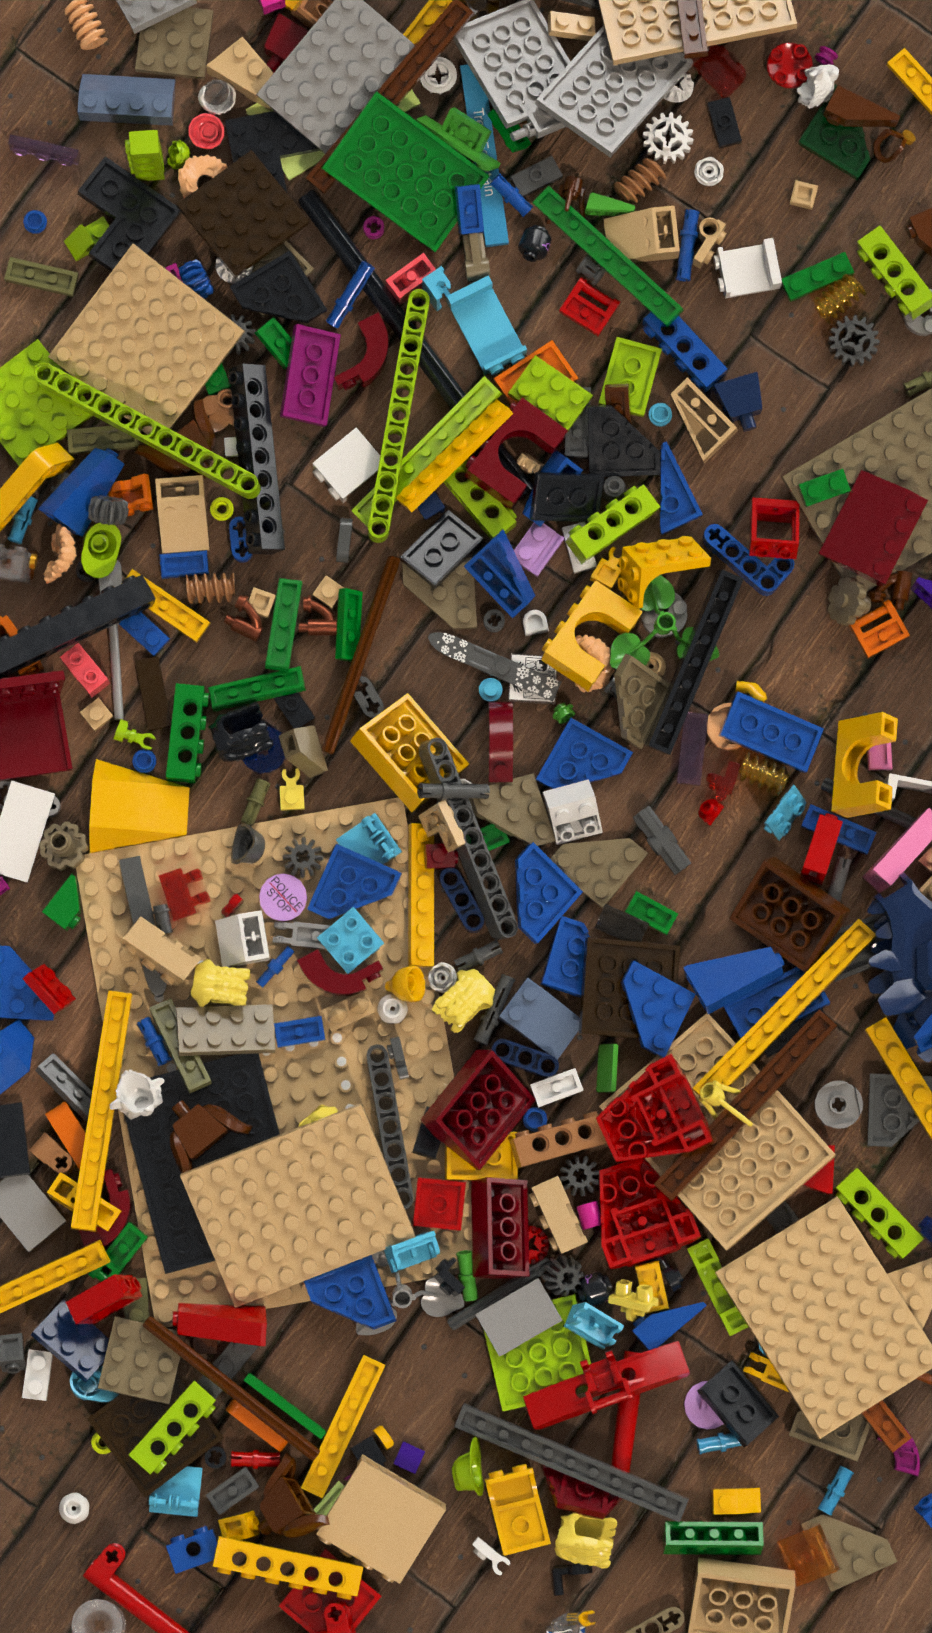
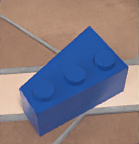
(501, 574)

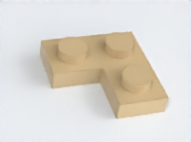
(441, 820)

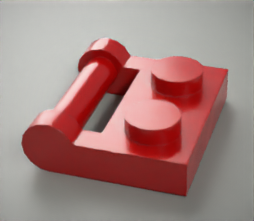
(586, 313)

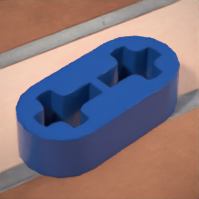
(235, 539)

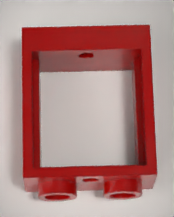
(786, 512)
(104, 1299)

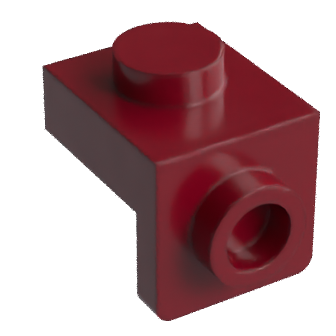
(438, 857)

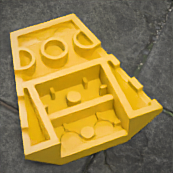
(134, 808)

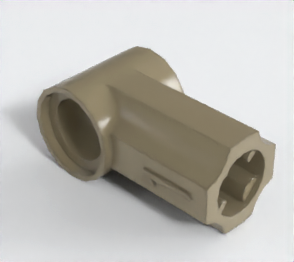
(476, 262)

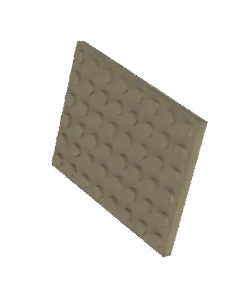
(890, 448)

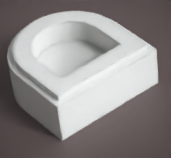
(535, 623)

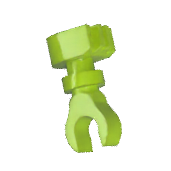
(122, 732)

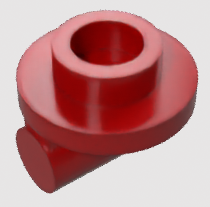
(710, 810)

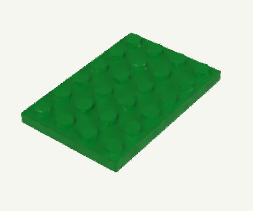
(403, 171)

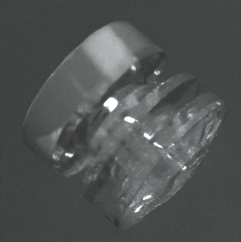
(100, 1610)

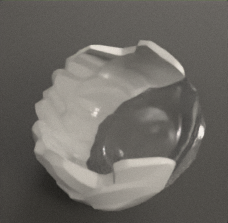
(217, 96)

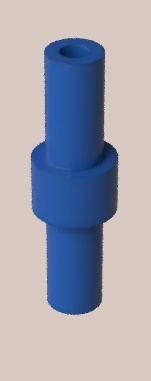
(275, 966)

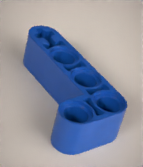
(736, 563)

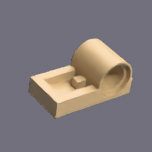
(705, 252)

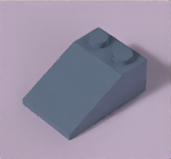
(541, 1019)

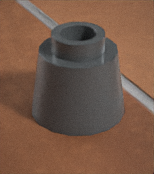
(613, 489)

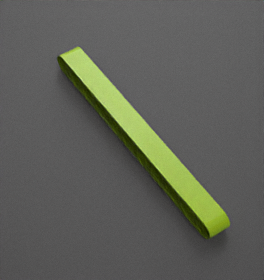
(403, 405)
(154, 438)

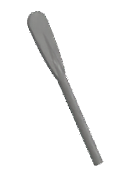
(114, 579)

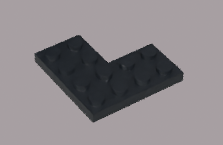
(269, 139)
(137, 211)

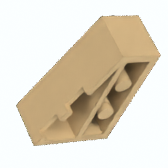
(241, 69)
(704, 421)
(159, 952)
(557, 1215)

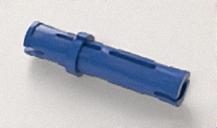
(689, 236)
(353, 289)

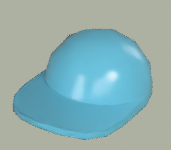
(89, 1390)

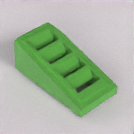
(605, 206)

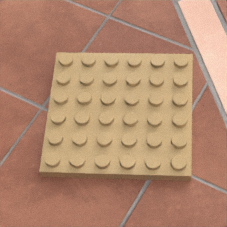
(147, 340)

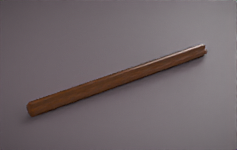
(360, 655)
(231, 1388)

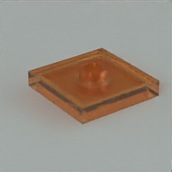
(808, 1555)

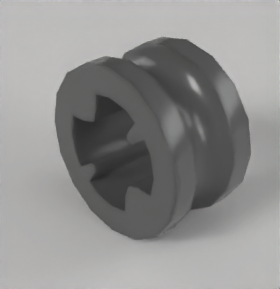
(487, 617)

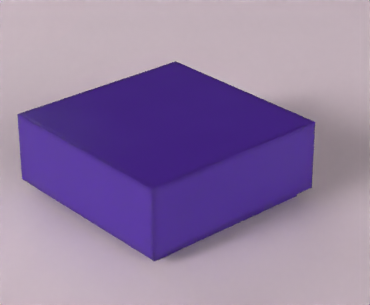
(409, 1457)

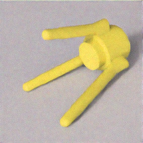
(713, 1095)

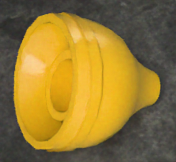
(407, 984)

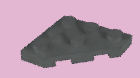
(888, 1111)

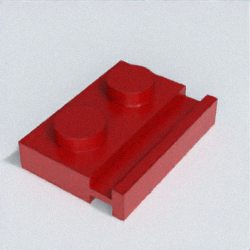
(49, 988)

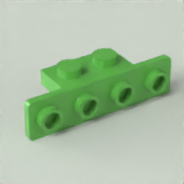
(463, 135)

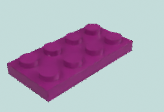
(310, 375)

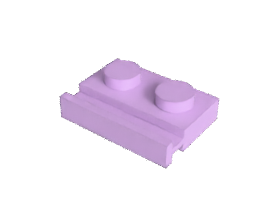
(537, 548)

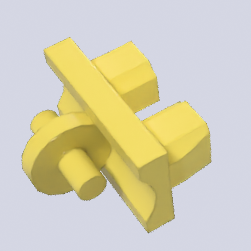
(633, 1303)

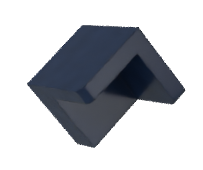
(431, 506)

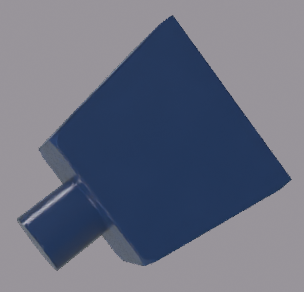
(740, 399)

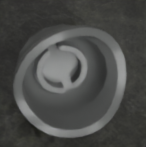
(247, 845)

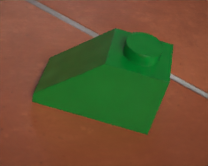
(65, 905)

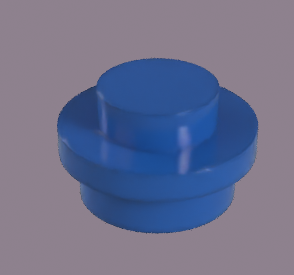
(35, 222)
(144, 761)
(534, 1118)

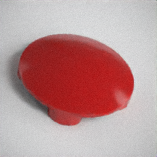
(787, 64)

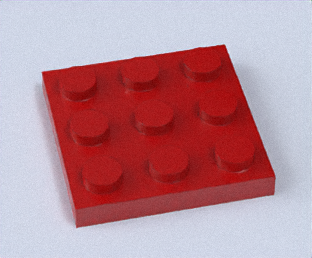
(309, 1607)

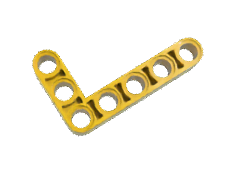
(38, 466)

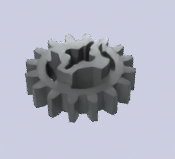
(862, 337)

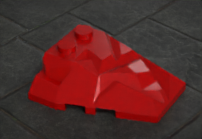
(655, 1115)
(638, 1217)

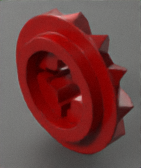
(541, 1243)

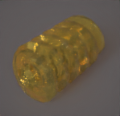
(837, 297)
(763, 774)

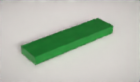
(283, 624)
(256, 688)
(286, 1406)

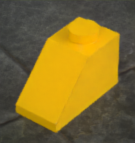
(735, 1501)

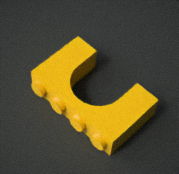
(599, 605)
(854, 739)

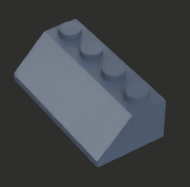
(126, 99)

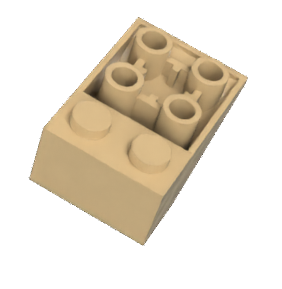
(645, 234)
(182, 514)

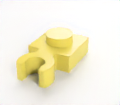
(292, 794)

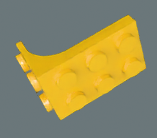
(648, 560)
(517, 1509)

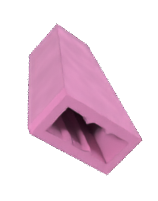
(901, 853)

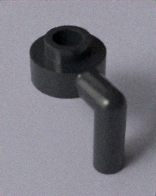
(672, 1276)
(570, 1569)

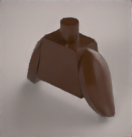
(198, 431)
(200, 1130)
(286, 1505)

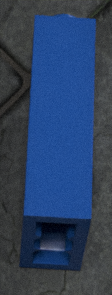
(71, 499)
(733, 976)

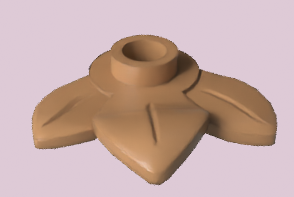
(218, 412)

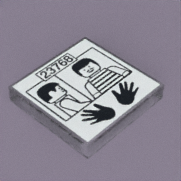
(533, 662)

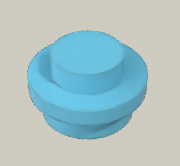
(660, 414)
(490, 689)

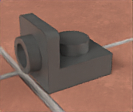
(12, 1353)

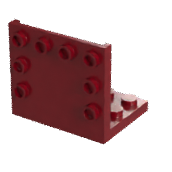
(32, 726)

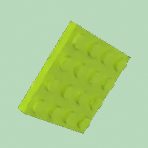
(28, 412)
(540, 1360)

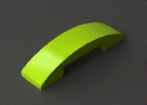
(706, 1264)

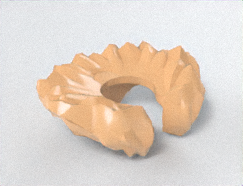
(195, 168)
(62, 544)
(600, 652)

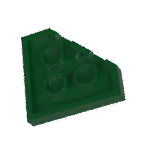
(837, 145)

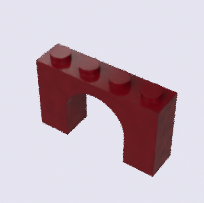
(487, 469)

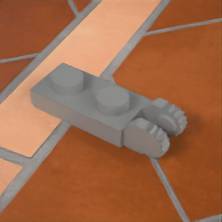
(303, 934)

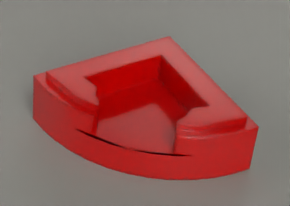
(233, 904)

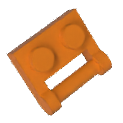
(883, 635)

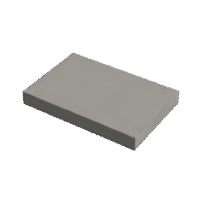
(28, 1211)
(518, 1317)

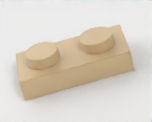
(571, 26)

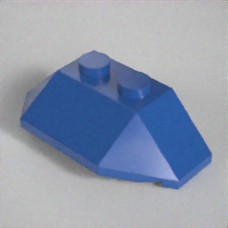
(15, 1054)

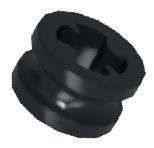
(79, 568)
(222, 1460)

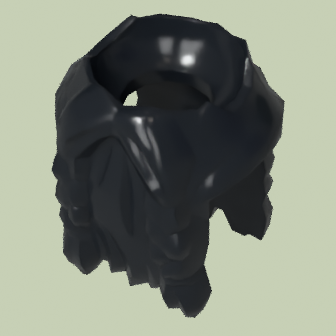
(240, 733)

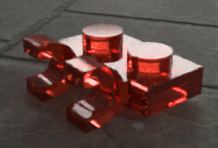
(178, 894)

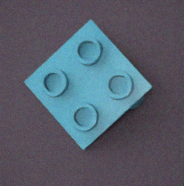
(790, 807)
(370, 840)
(350, 940)
(179, 1494)

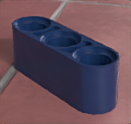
(461, 888)
(537, 1058)

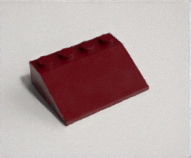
(873, 527)
(478, 1108)

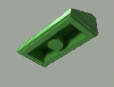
(607, 1068)

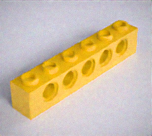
(345, 1589)

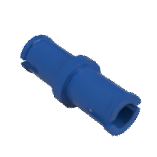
(511, 195)
(154, 1041)

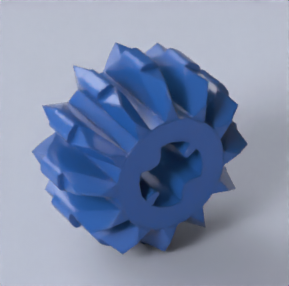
(195, 277)

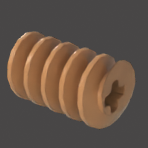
(638, 180)
(210, 588)

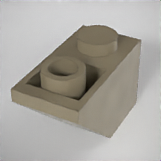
(304, 750)

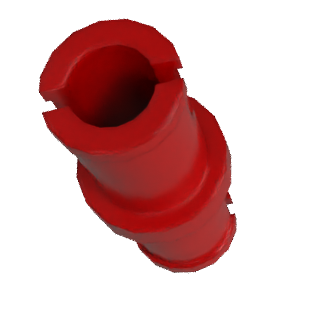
(255, 1459)

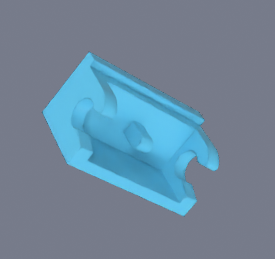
(434, 285)
(412, 1251)
(592, 1325)

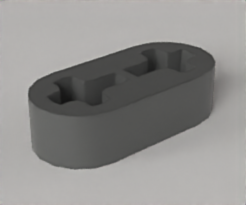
(344, 540)
(372, 694)

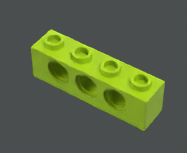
(145, 155)
(879, 242)
(477, 508)
(586, 548)
(908, 1238)
(193, 1395)

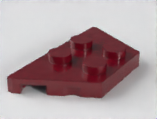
(577, 1495)

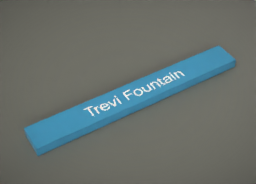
(492, 201)

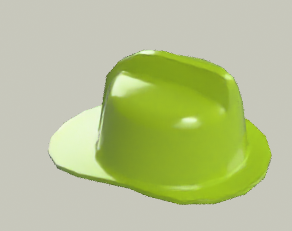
(100, 550)
(467, 1470)

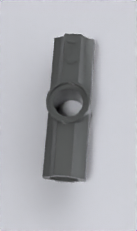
(661, 840)

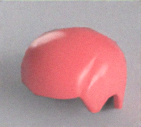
(206, 131)

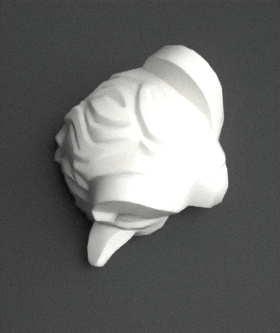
(818, 85)
(137, 1094)

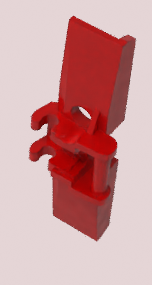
(651, 1368)

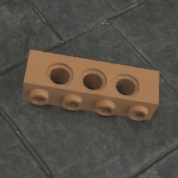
(526, 1155)

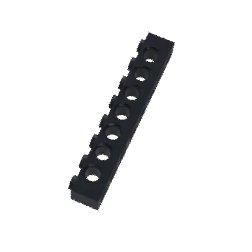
(257, 456)

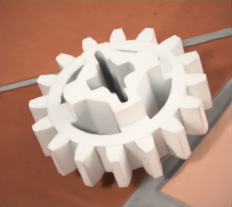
(676, 138)

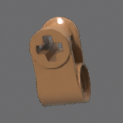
(50, 1153)

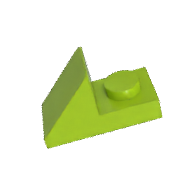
(84, 238)

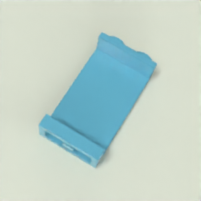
(486, 326)

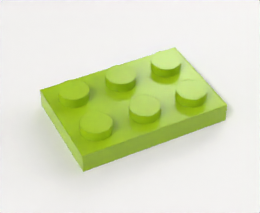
(633, 365)
(551, 392)

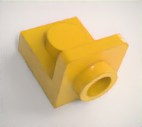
(240, 1526)

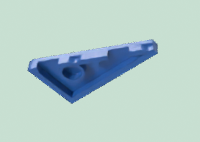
(676, 497)

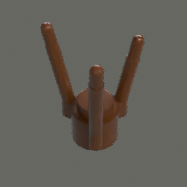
(572, 190)

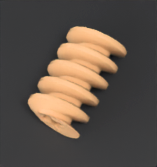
(84, 25)

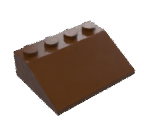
(789, 913)

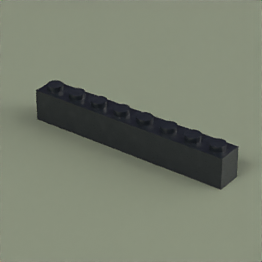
(74, 624)
(694, 662)

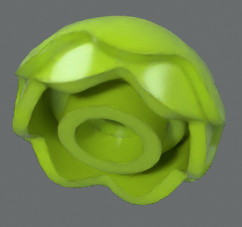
(178, 153)

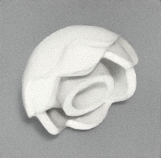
(712, 165)
(436, 974)
(389, 1016)
(81, 1505)

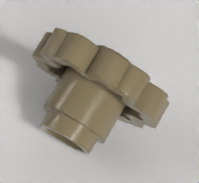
(848, 601)
(64, 846)

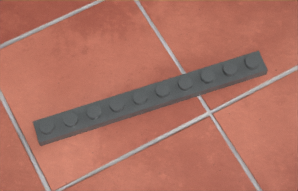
(571, 1462)

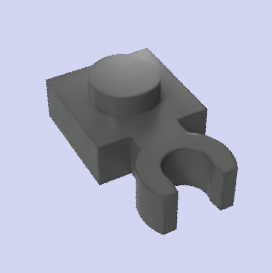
(396, 1052)

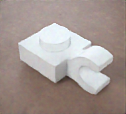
(484, 1551)

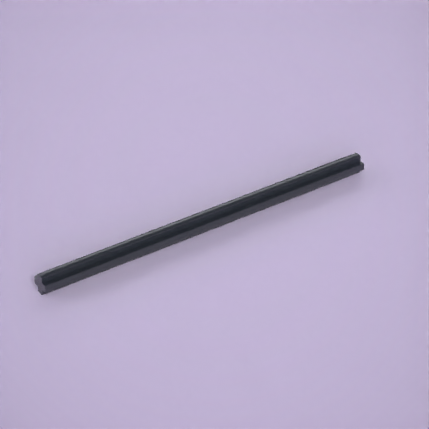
(395, 315)

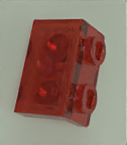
(721, 71)

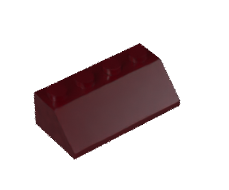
(500, 1228)

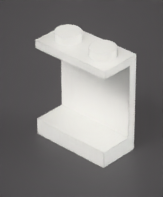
(748, 269)
(347, 465)
(907, 783)

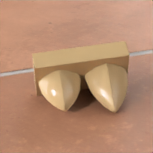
(348, 1011)

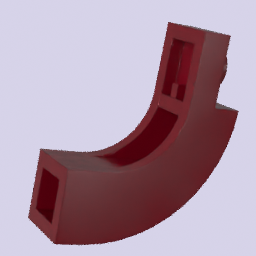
(376, 339)
(500, 741)
(335, 983)
(120, 1200)

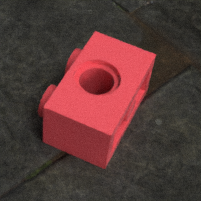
(409, 278)
(85, 670)

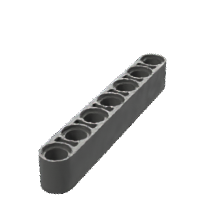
(389, 1115)

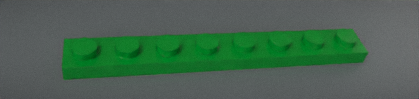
(608, 256)

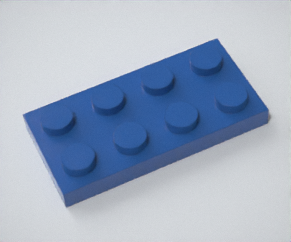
(771, 732)
(753, 1006)

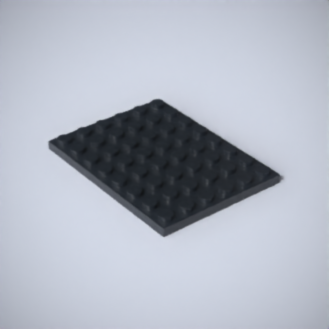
(236, 1087)

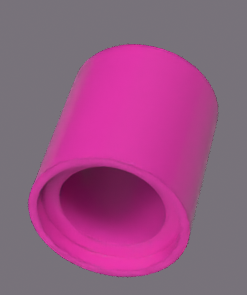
(589, 1215)

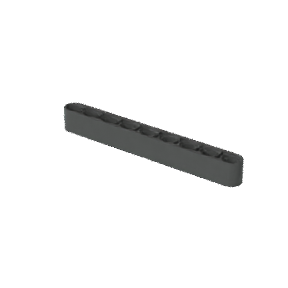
(476, 848)

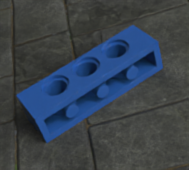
(698, 351)

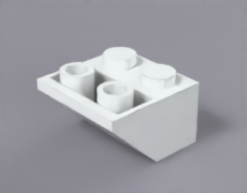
(573, 812)
(242, 939)

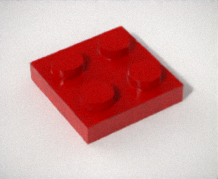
(439, 1204)

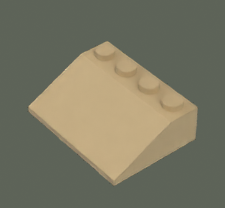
(740, 1598)

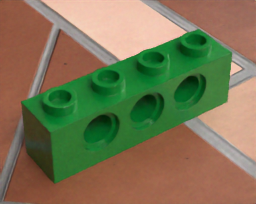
(184, 696)
(713, 1538)

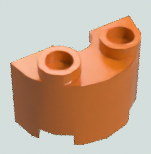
(135, 492)

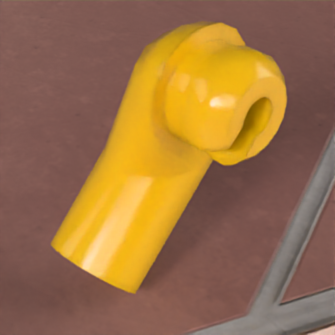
(752, 689)

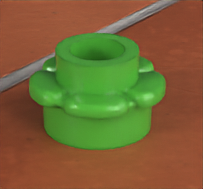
(563, 713)

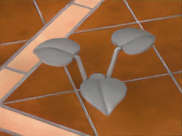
(433, 1302)

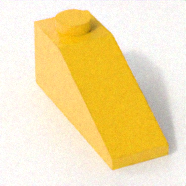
(64, 1192)

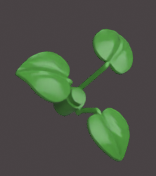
(657, 596)

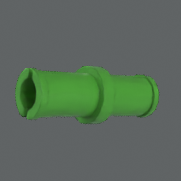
(466, 1275)

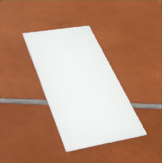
(22, 828)

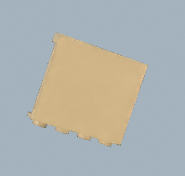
(381, 1520)

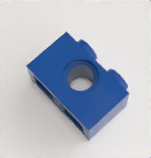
(182, 1559)

